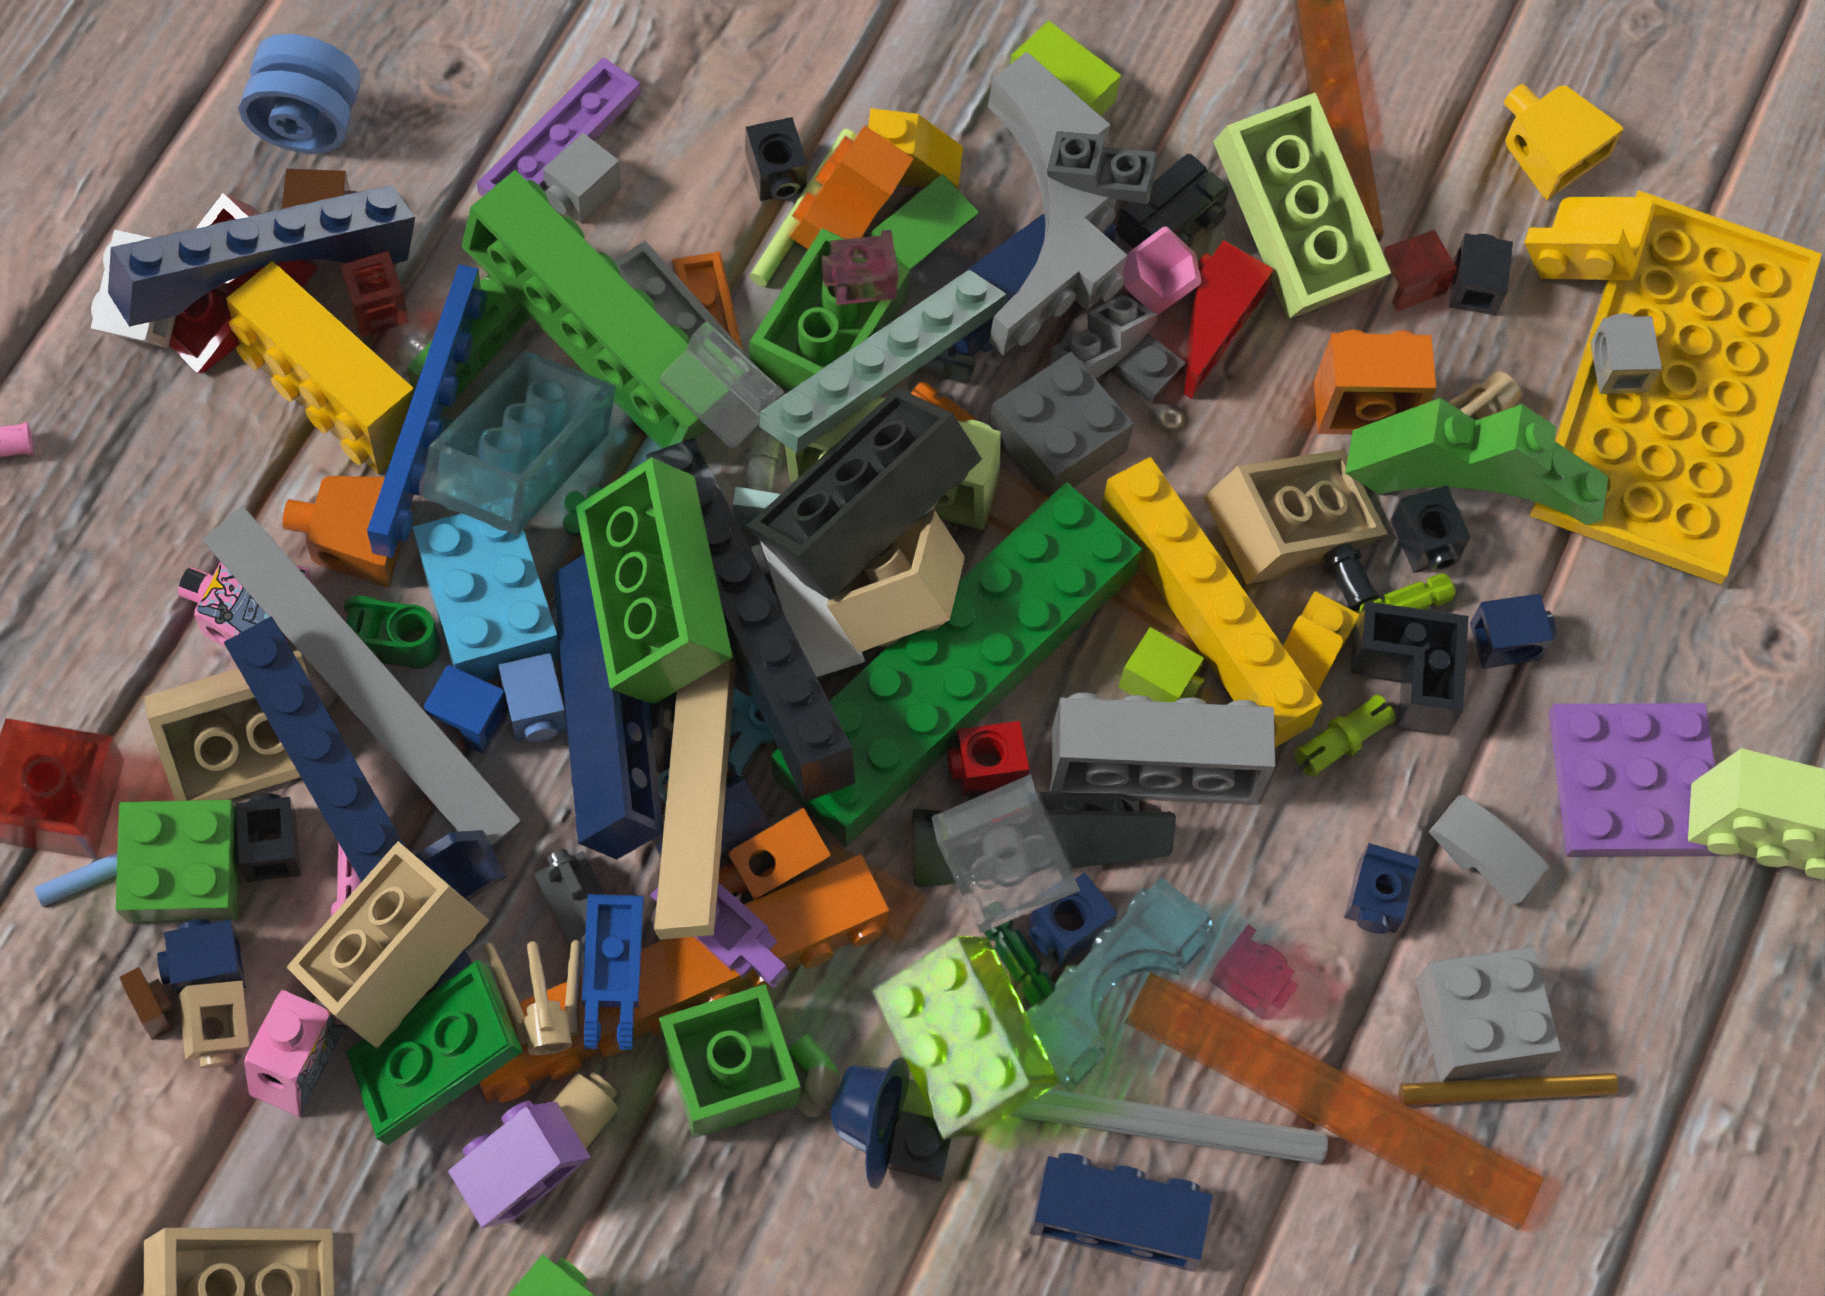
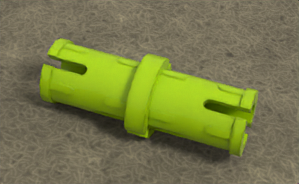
(1344, 735)

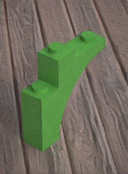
(1499, 453)

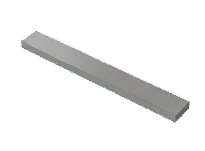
(359, 678)

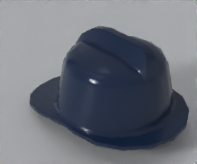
(868, 1112)

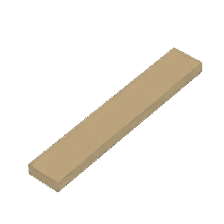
(695, 806)

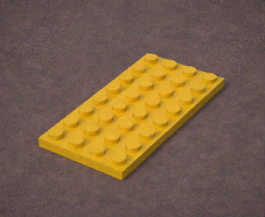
(1693, 445)

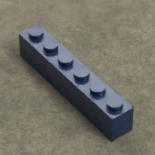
(606, 732)

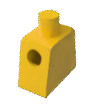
(1558, 136)

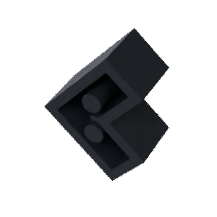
(1423, 652)

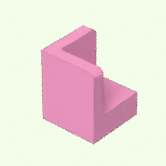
(1161, 270)

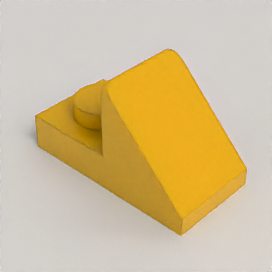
(1319, 637)

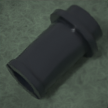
(1349, 575)

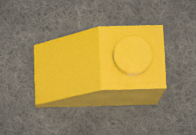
(929, 146)

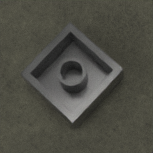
(1060, 426)

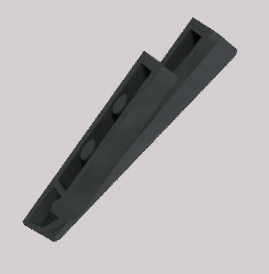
(1090, 826)

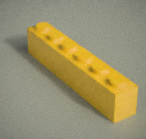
(1209, 598)

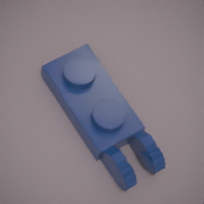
(612, 964)

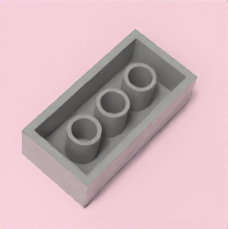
(1162, 749)

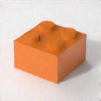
(1371, 378)

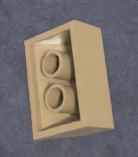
(217, 739)
(387, 945)

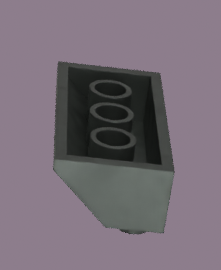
(866, 492)

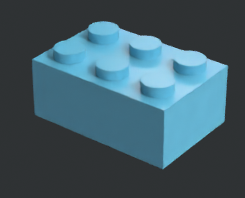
(485, 594)

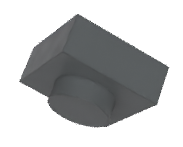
(1150, 368)

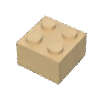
(903, 589)

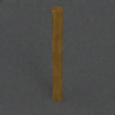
(1508, 1089)

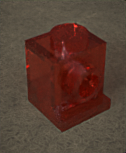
(374, 293)

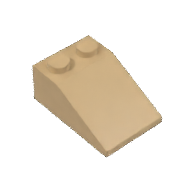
(1291, 513)
(239, 1262)

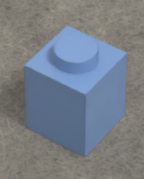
(533, 698)

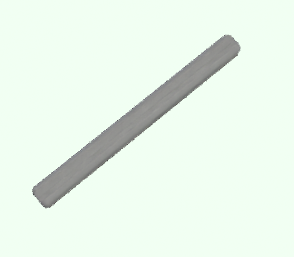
(1177, 1125)

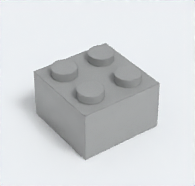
(1487, 1015)

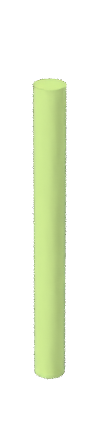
(781, 241)

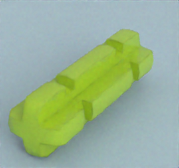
(1418, 595)

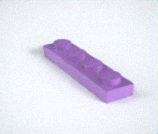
(584, 109)

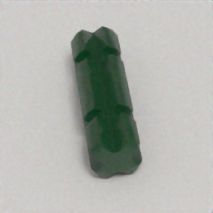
(1021, 962)

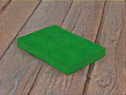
(435, 1053)

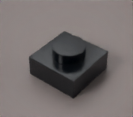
(919, 1147)

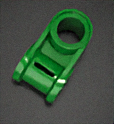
(385, 625)

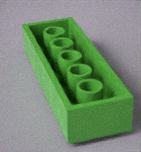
(581, 303)

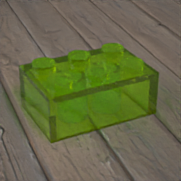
(965, 1036)

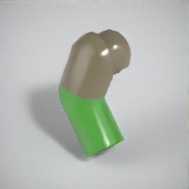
(821, 1076)

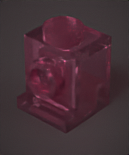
(862, 269)
(1255, 975)

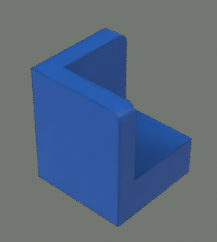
(468, 705)

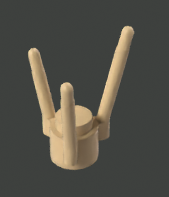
(1490, 397)
(547, 1026)

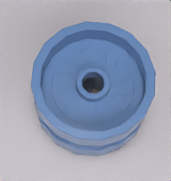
(300, 93)

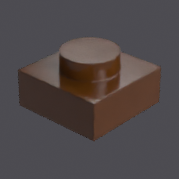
(148, 1001)

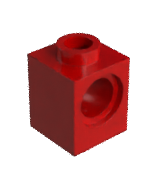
(1000, 740)

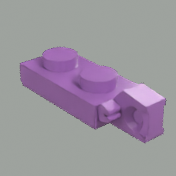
(741, 940)

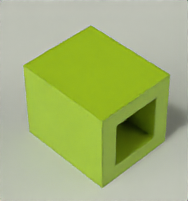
(1162, 670)

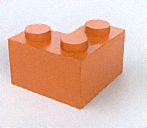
(853, 188)

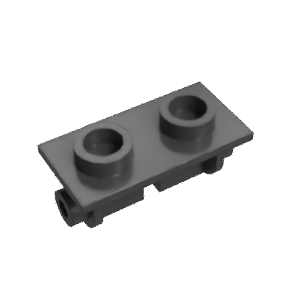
(567, 890)

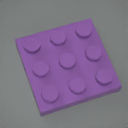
(1629, 776)

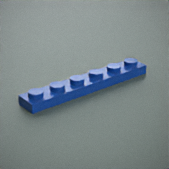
(422, 425)

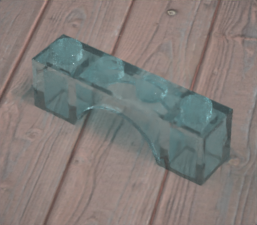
(1156, 934)

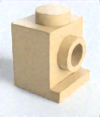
(224, 1006)

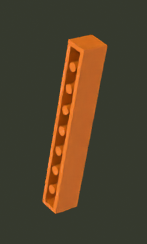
(680, 973)

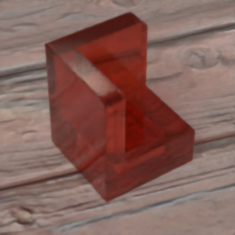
(1420, 268)

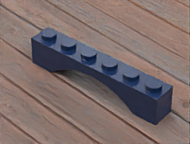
(172, 271)

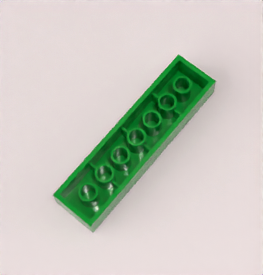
(946, 679)

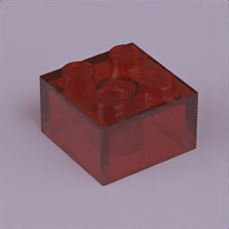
(56, 787)

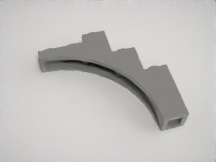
(1076, 255)

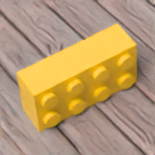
(320, 365)

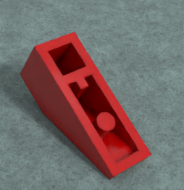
(1220, 307)

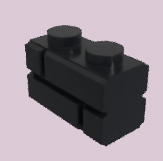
(1180, 199)

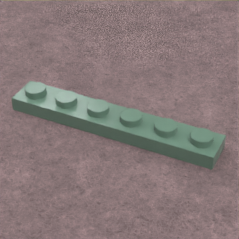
(881, 361)

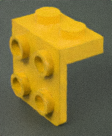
(1592, 239)

